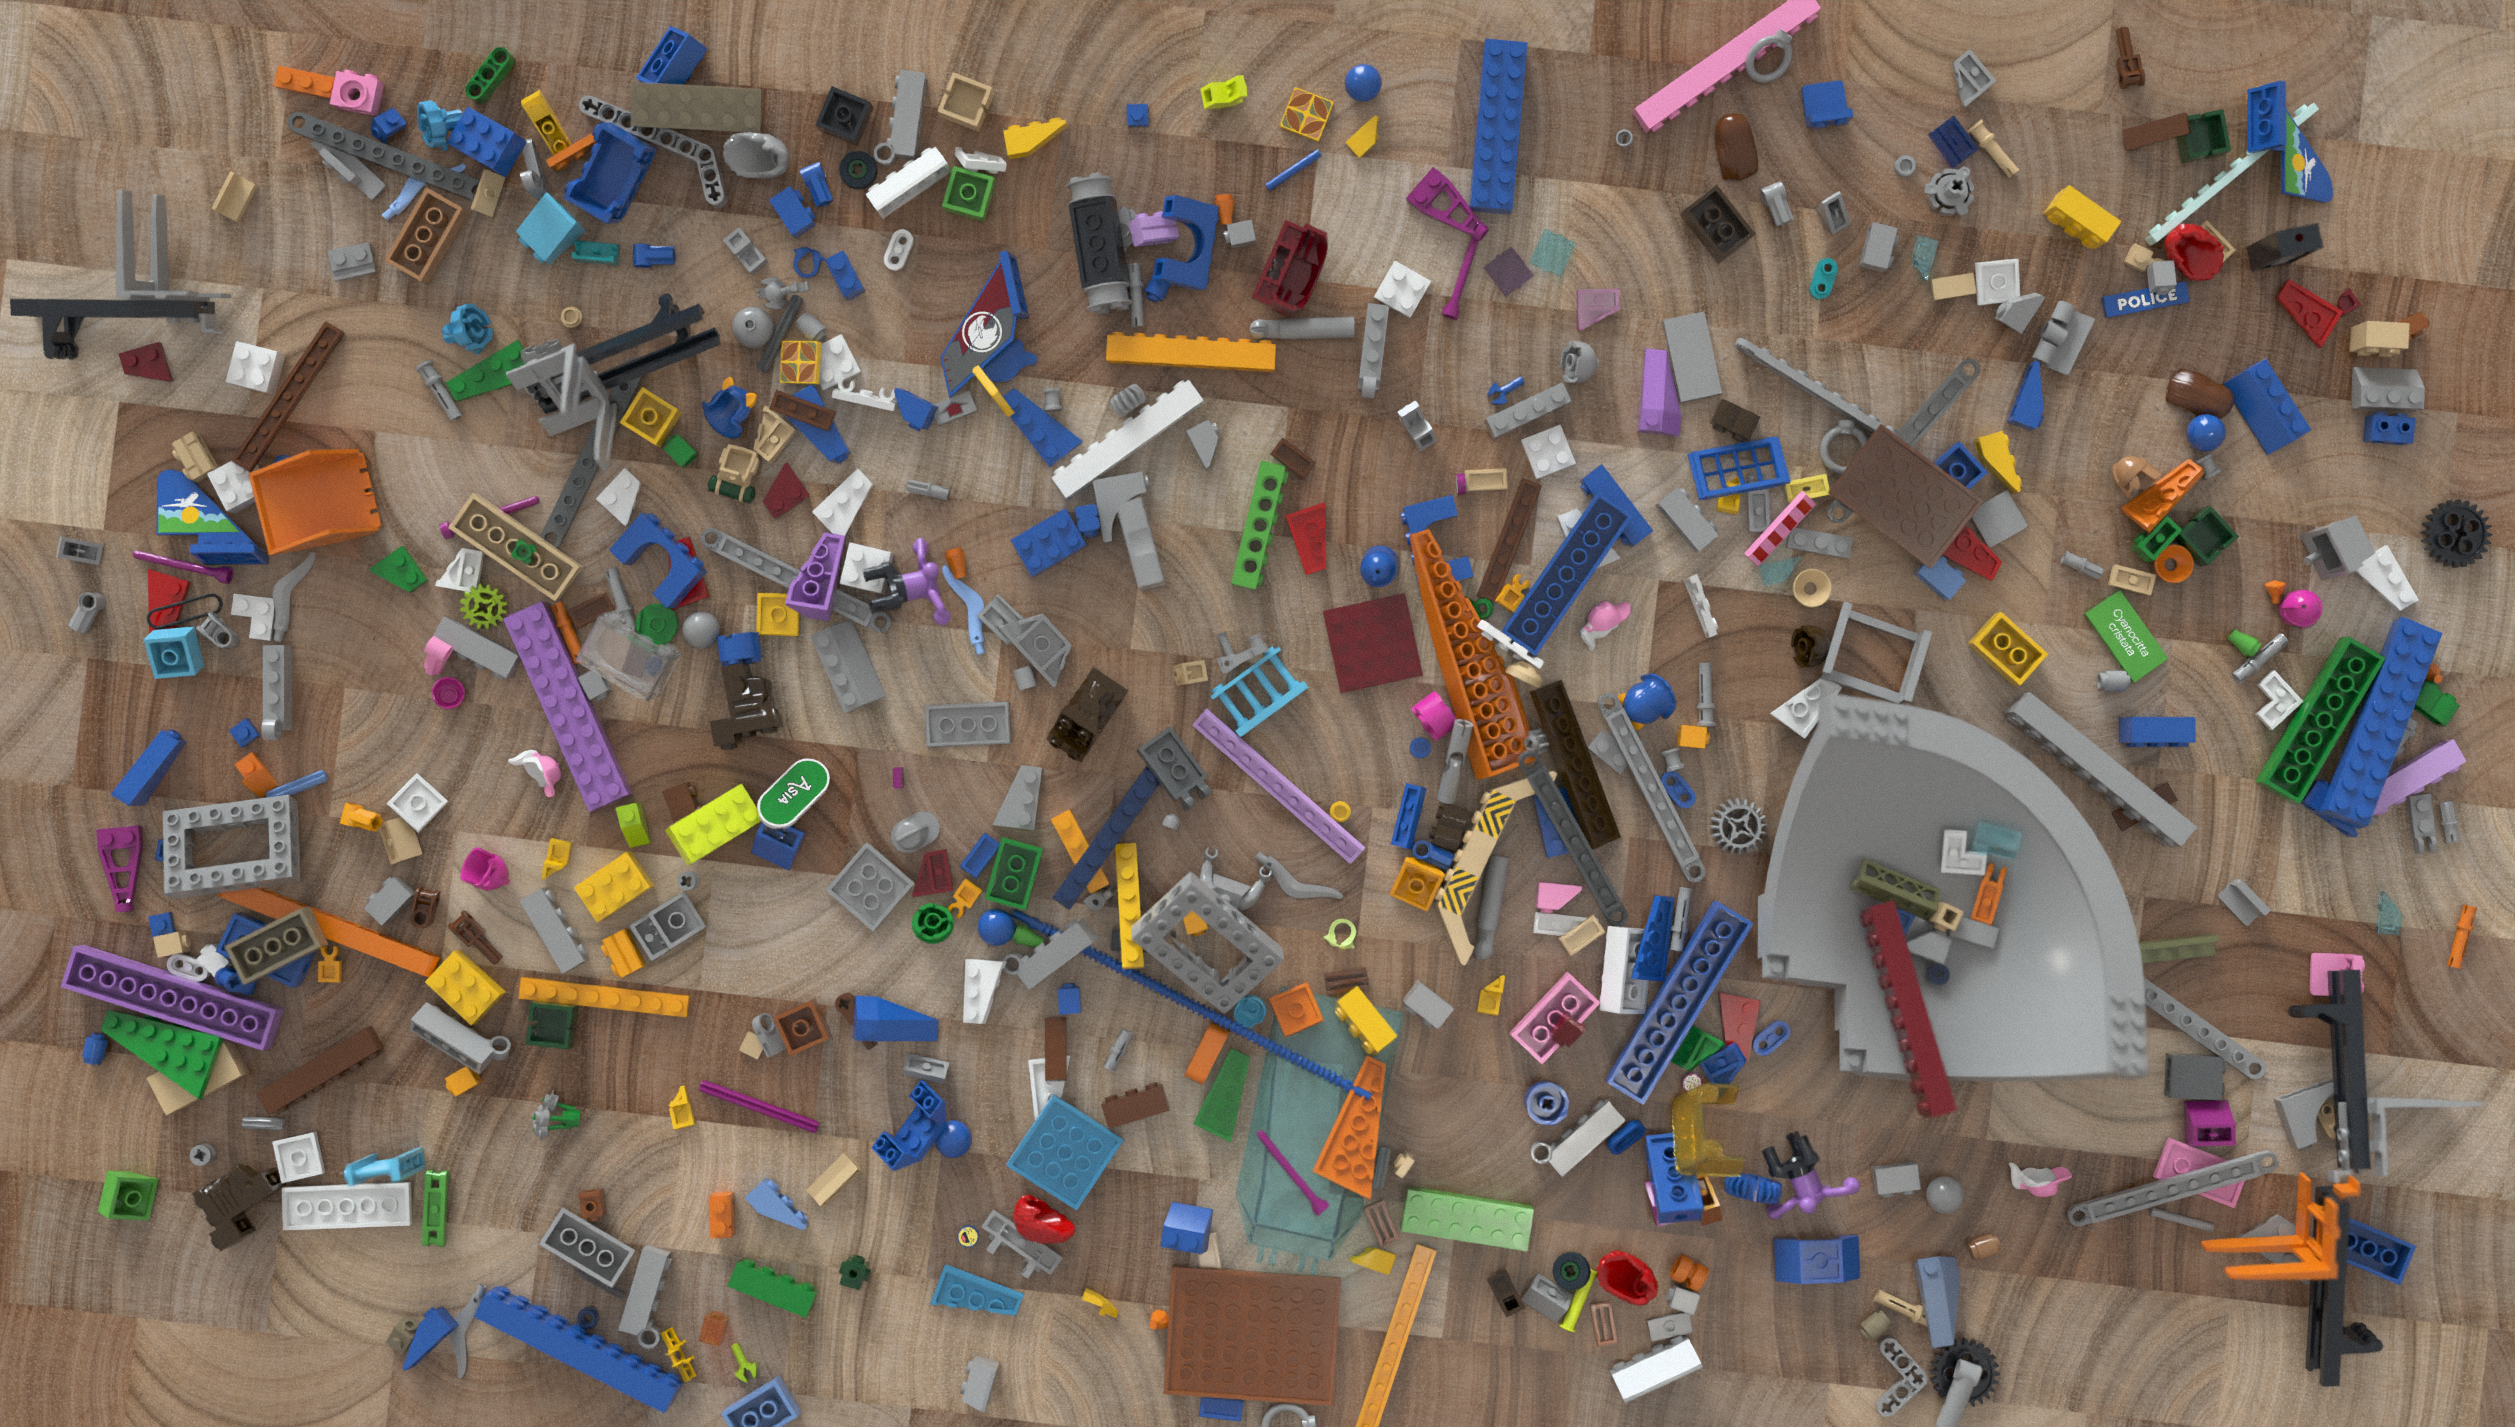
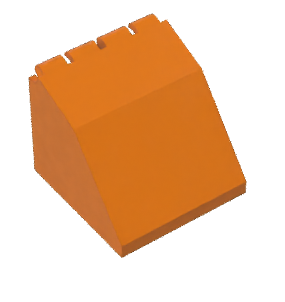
(314, 500)

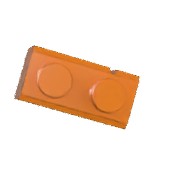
(722, 1214)

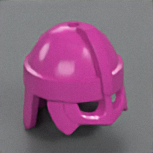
(2293, 613)
(484, 870)

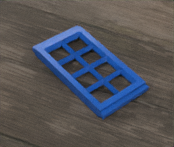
(1700, 477)

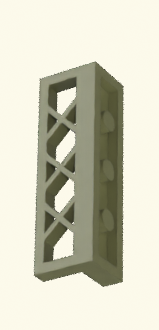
(1880, 890)
(2178, 948)

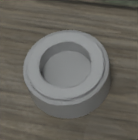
(1905, 166)

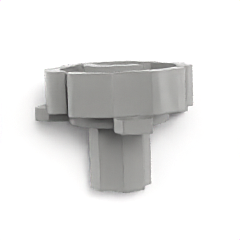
(1946, 195)

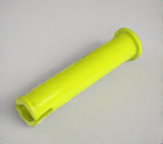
(1577, 1304)

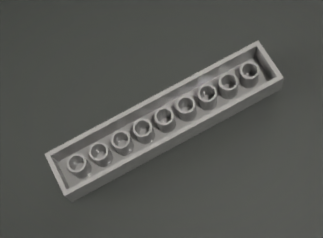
(2100, 770)

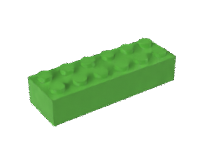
(1467, 1218)

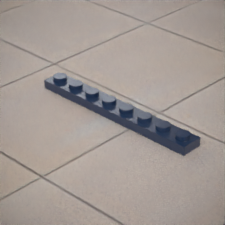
(1106, 839)

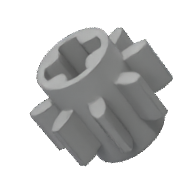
(1536, 741)

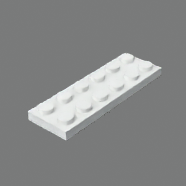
(347, 1206)

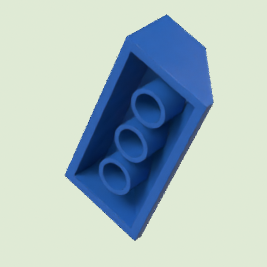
(2267, 407)

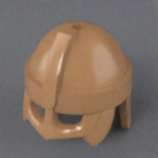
(2135, 472)

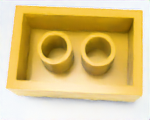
(2081, 218)
(2007, 649)
(614, 886)
(465, 987)
(1364, 1022)

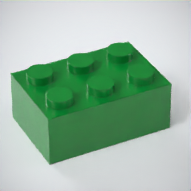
(1014, 873)

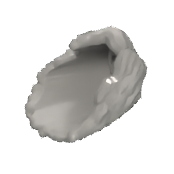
(756, 155)

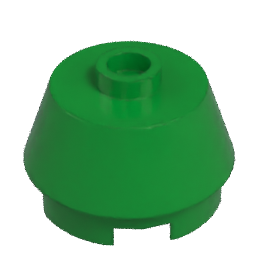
(932, 923)

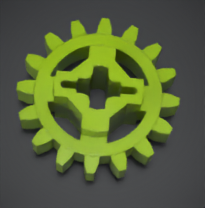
(478, 598)

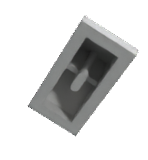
(1833, 213)
(79, 550)

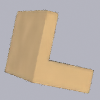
(234, 197)
(399, 840)

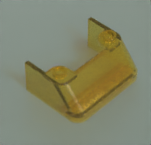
(1691, 1150)

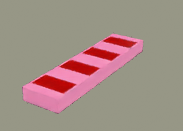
(1780, 528)

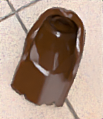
(1735, 147)
(2199, 394)

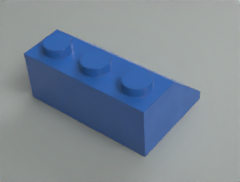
(672, 59)
(1551, 840)

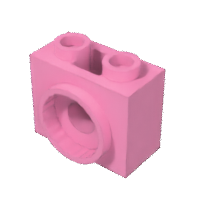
(349, 83)

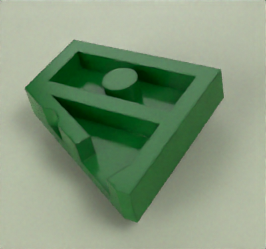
(400, 570)
(1696, 1048)

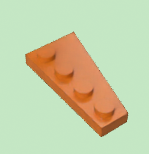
(2157, 500)

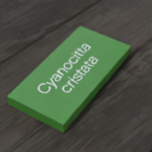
(2126, 636)

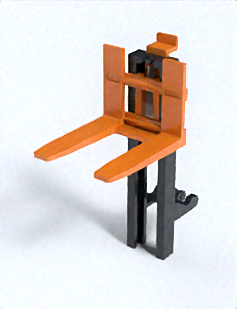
(2323, 1263)

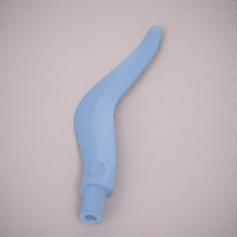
(407, 194)
(974, 605)

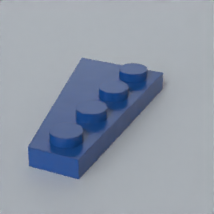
(1042, 431)
(1655, 942)

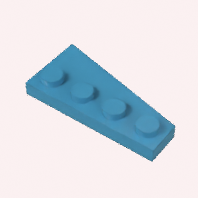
(969, 1291)

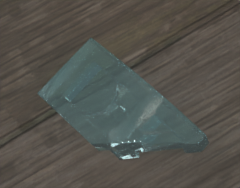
(1923, 255)
(1778, 571)
(2389, 917)

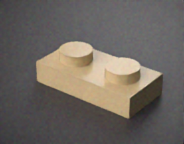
(2132, 580)
(1403, 1163)

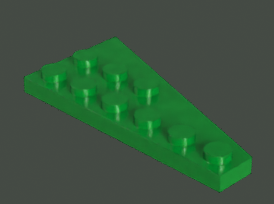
(174, 1051)

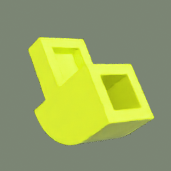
(1224, 94)

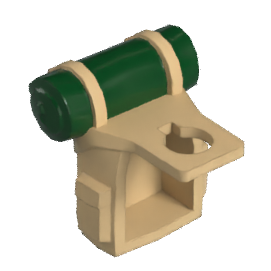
(735, 474)

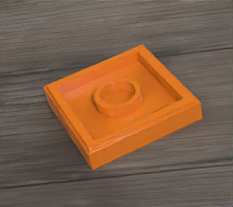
(1296, 1009)

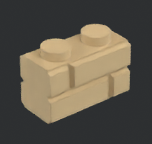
(194, 456)

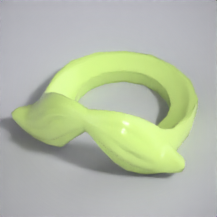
(1348, 943)

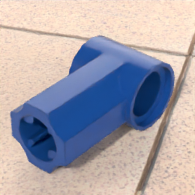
(816, 181)
(647, 255)
(1434, 855)

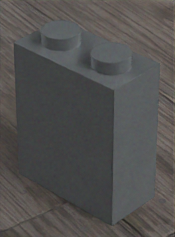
(2194, 1076)

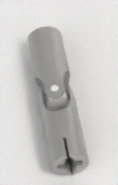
(1451, 774)

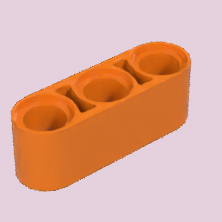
(1206, 1053)

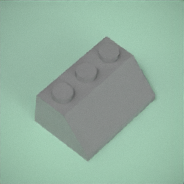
(2387, 389)

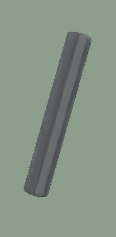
(780, 333)

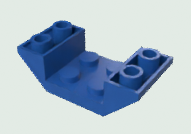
(916, 1133)
(1817, 1260)

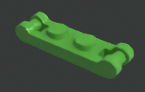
(435, 1208)

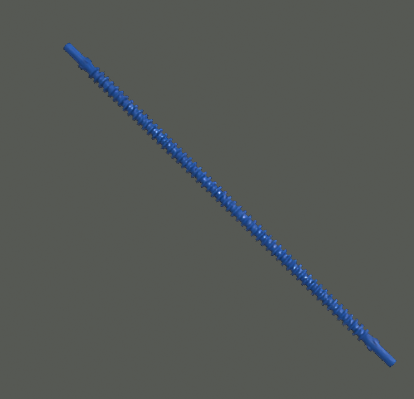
(1034, 923)

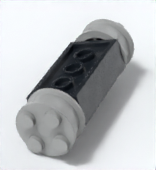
(1099, 243)

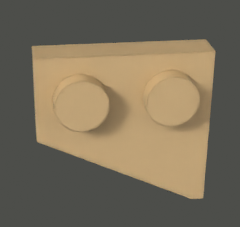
(772, 435)

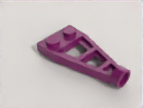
(1429, 189)
(120, 838)

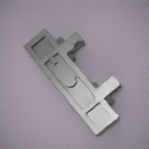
(1036, 1255)

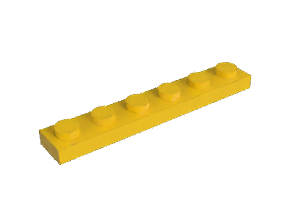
(1128, 903)

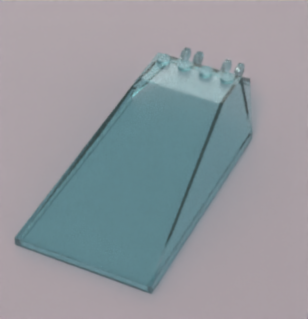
(1298, 1117)

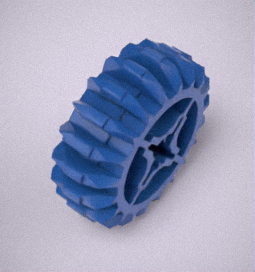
(1753, 1188)

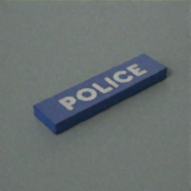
(2142, 300)

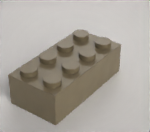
(276, 945)

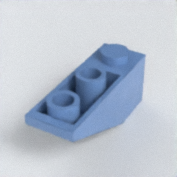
(771, 1203)

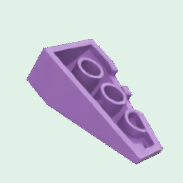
(1658, 401)
(816, 584)

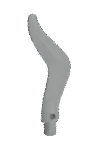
(282, 592)
(1292, 886)
(464, 1319)

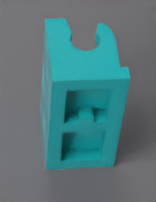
(596, 252)

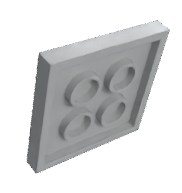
(870, 886)

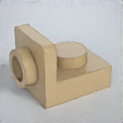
(1190, 673)

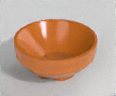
(2183, 561)

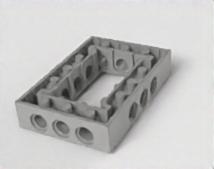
(284, 848)
(1192, 894)

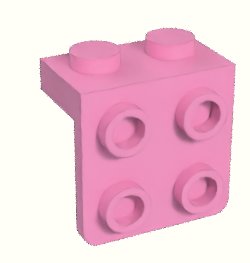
(2324, 962)

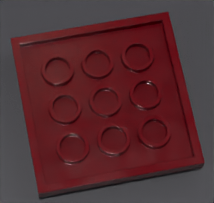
(1372, 643)

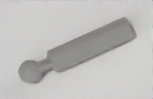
(1303, 328)
(1490, 906)

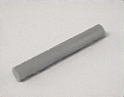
(2181, 1219)

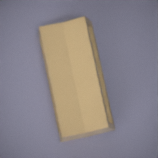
(834, 1180)

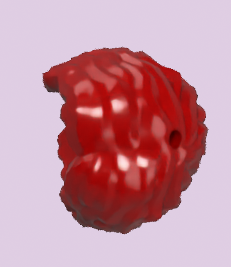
(2194, 252)
(1040, 1222)
(1627, 1278)

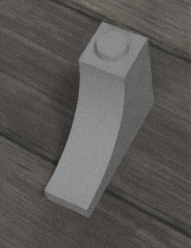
(1113, 491)
(2300, 1110)

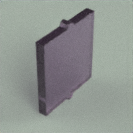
(1508, 271)

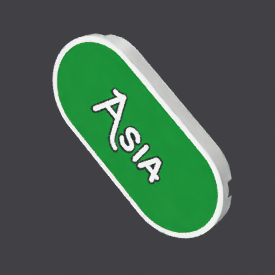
(793, 793)

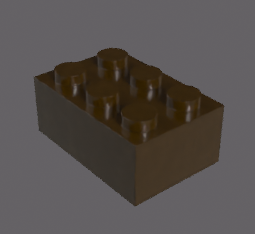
(1717, 224)

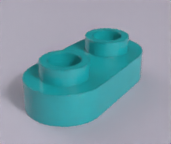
(1823, 278)

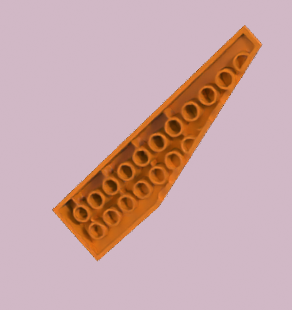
(1470, 666)

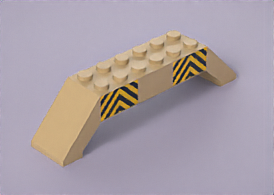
(1473, 857)

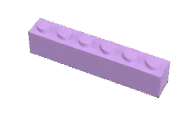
(2418, 772)

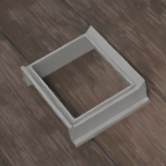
(1913, 668)

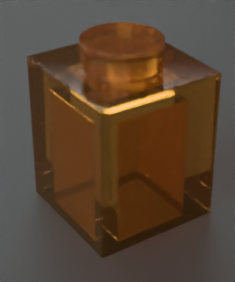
(713, 1328)

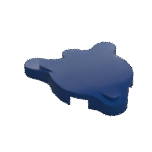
(1009, 362)

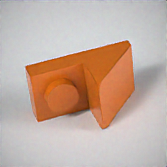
(255, 775)

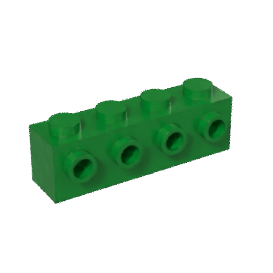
(772, 1287)

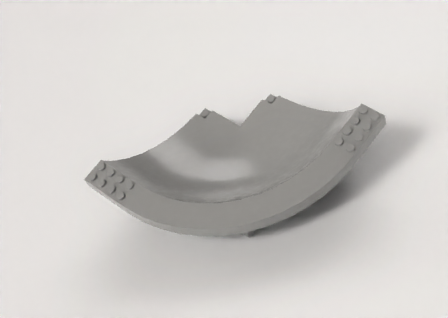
(2067, 963)

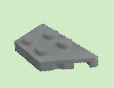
(1039, 644)
(2276, 1227)

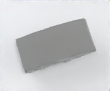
(745, 251)
(1976, 932)

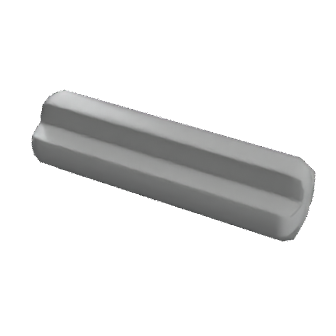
(263, 1123)
(1381, 1167)

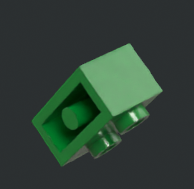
(2151, 545)

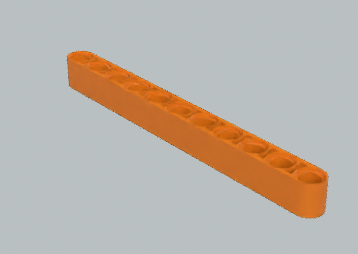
(340, 930)

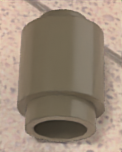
(1875, 1325)

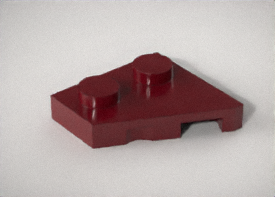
(147, 362)

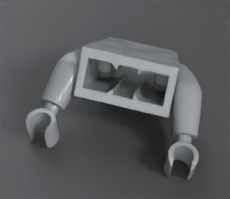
(1234, 892)

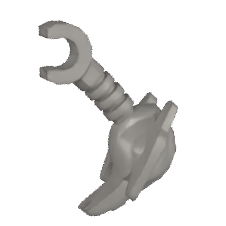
(774, 293)

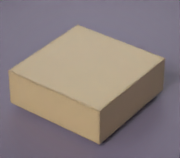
(751, 1045)

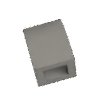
(1417, 426)

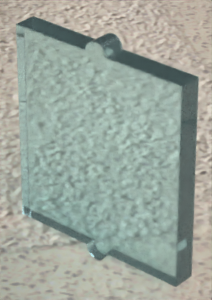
(1552, 252)

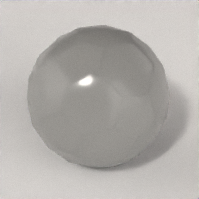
(701, 630)
(1945, 1195)

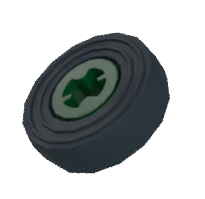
(847, 169)
(1581, 1268)

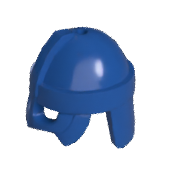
(1381, 559)

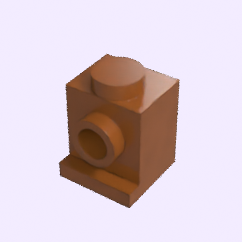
(2417, 322)
(595, 1197)

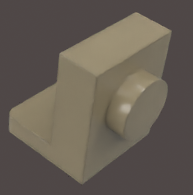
(402, 1334)

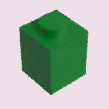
(680, 450)

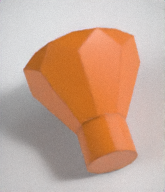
(2275, 589)
(2433, 674)
(1159, 1320)

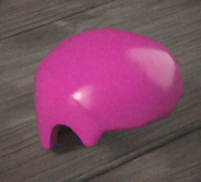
(448, 693)

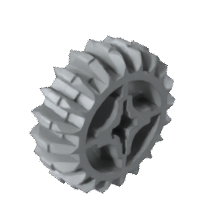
(1754, 836)

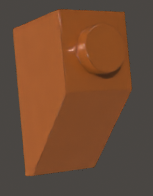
(1711, 1206)

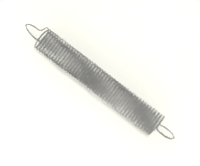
(600, 1285)

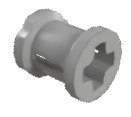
(1052, 399)
(2208, 466)
(1672, 759)
(694, 882)

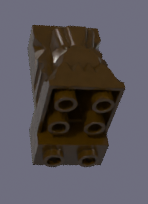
(749, 708)
(1086, 715)
(230, 1198)

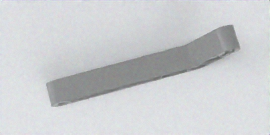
(675, 147)

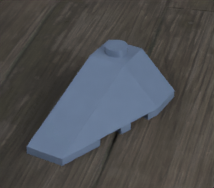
(1939, 1292)

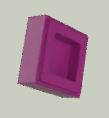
(898, 777)

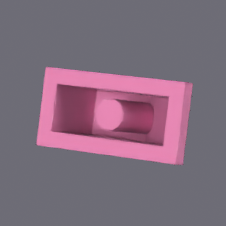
(1554, 895)

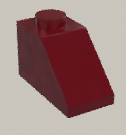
(1567, 1031)

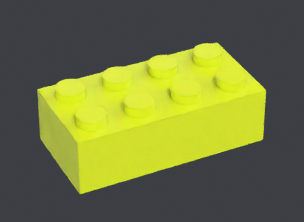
(714, 824)

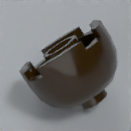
(1810, 646)

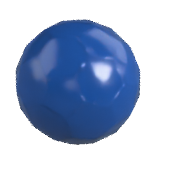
(1363, 83)
(2206, 432)
(996, 927)
(954, 1139)

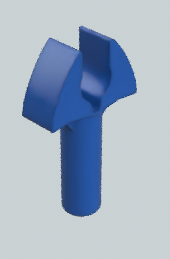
(1505, 390)

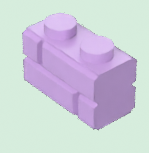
(1152, 230)

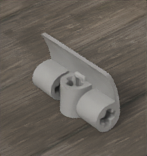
(2062, 338)

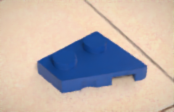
(1724, 1064)

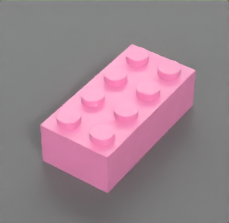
(1536, 1025)

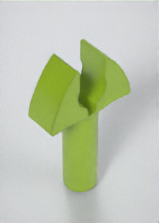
(753, 1367)

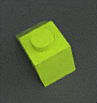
(633, 824)

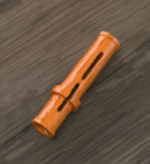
(567, 629)
(2462, 935)

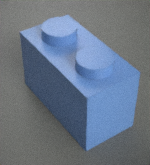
(1941, 578)

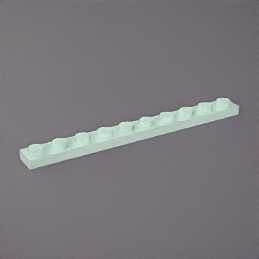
(2221, 181)

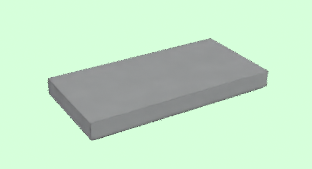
(1692, 357)
(967, 724)

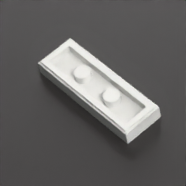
(1555, 923)

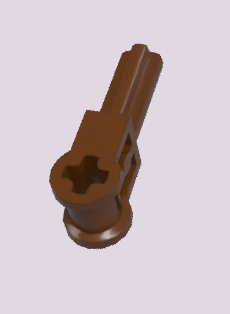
(2128, 65)
(472, 934)
(849, 1014)

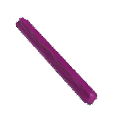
(759, 1106)

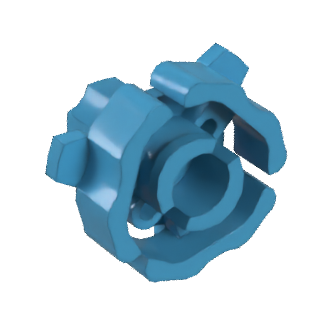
(436, 123)
(466, 328)

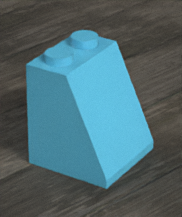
(549, 230)

